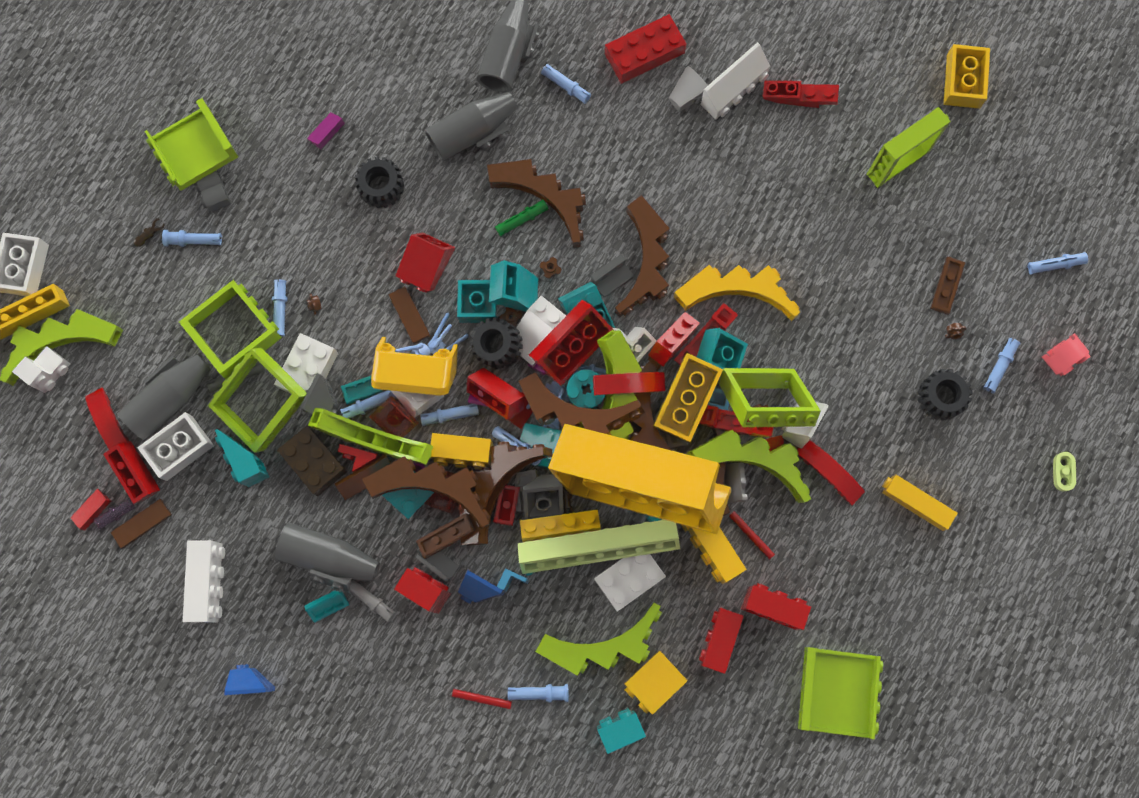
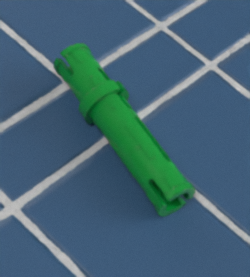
(522, 217)

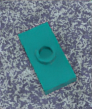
(359, 390)
(326, 605)

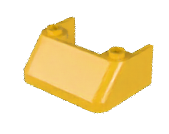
(412, 371)

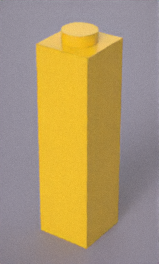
(919, 502)

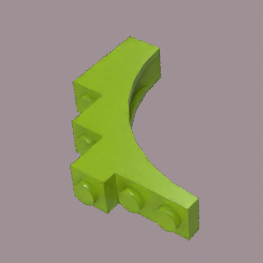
(54, 334)
(618, 360)
(370, 437)
(756, 452)
(629, 644)

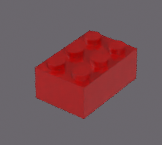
(776, 607)

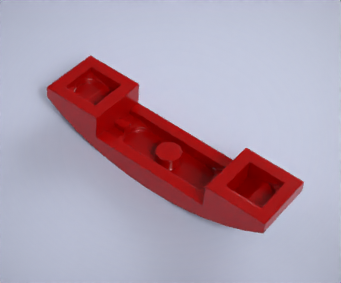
(721, 319)
(629, 383)
(105, 418)
(727, 420)
(831, 471)

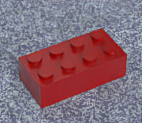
(645, 48)
(570, 342)
(423, 589)

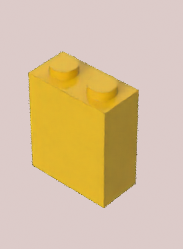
(654, 683)

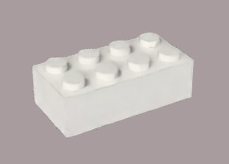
(202, 582)

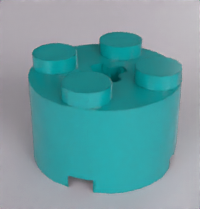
(575, 394)

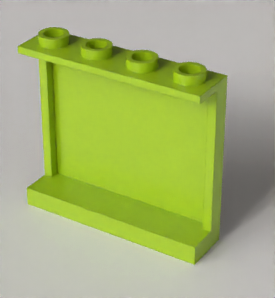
(192, 147)
(840, 693)

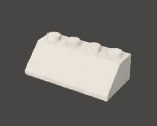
(735, 82)

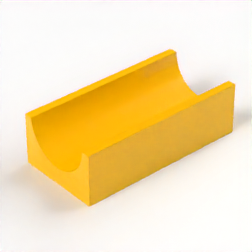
(640, 478)

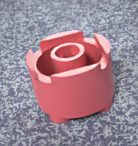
(1066, 354)

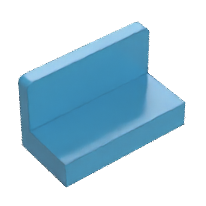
(507, 577)

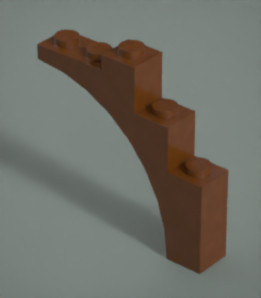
(523, 176)
(649, 282)
(549, 407)
(648, 433)
(505, 464)
(457, 487)

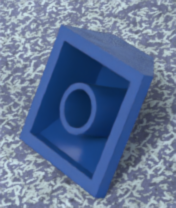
(477, 589)
(246, 681)

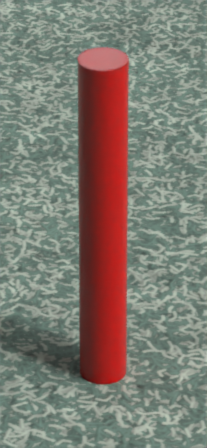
(752, 535)
(481, 699)

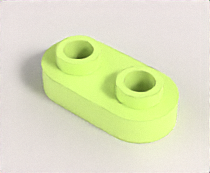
(1066, 472)

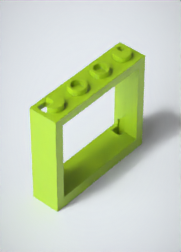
(908, 147)
(264, 341)
(735, 379)
(230, 385)

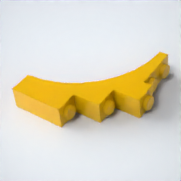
(737, 282)

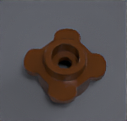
(548, 273)
(313, 303)
(510, 311)
(955, 331)

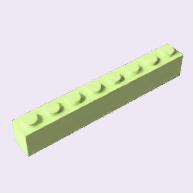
(598, 546)

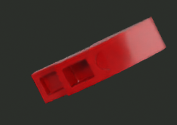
(800, 94)

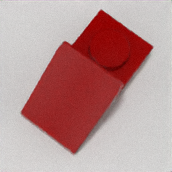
(362, 457)

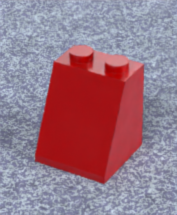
(424, 261)

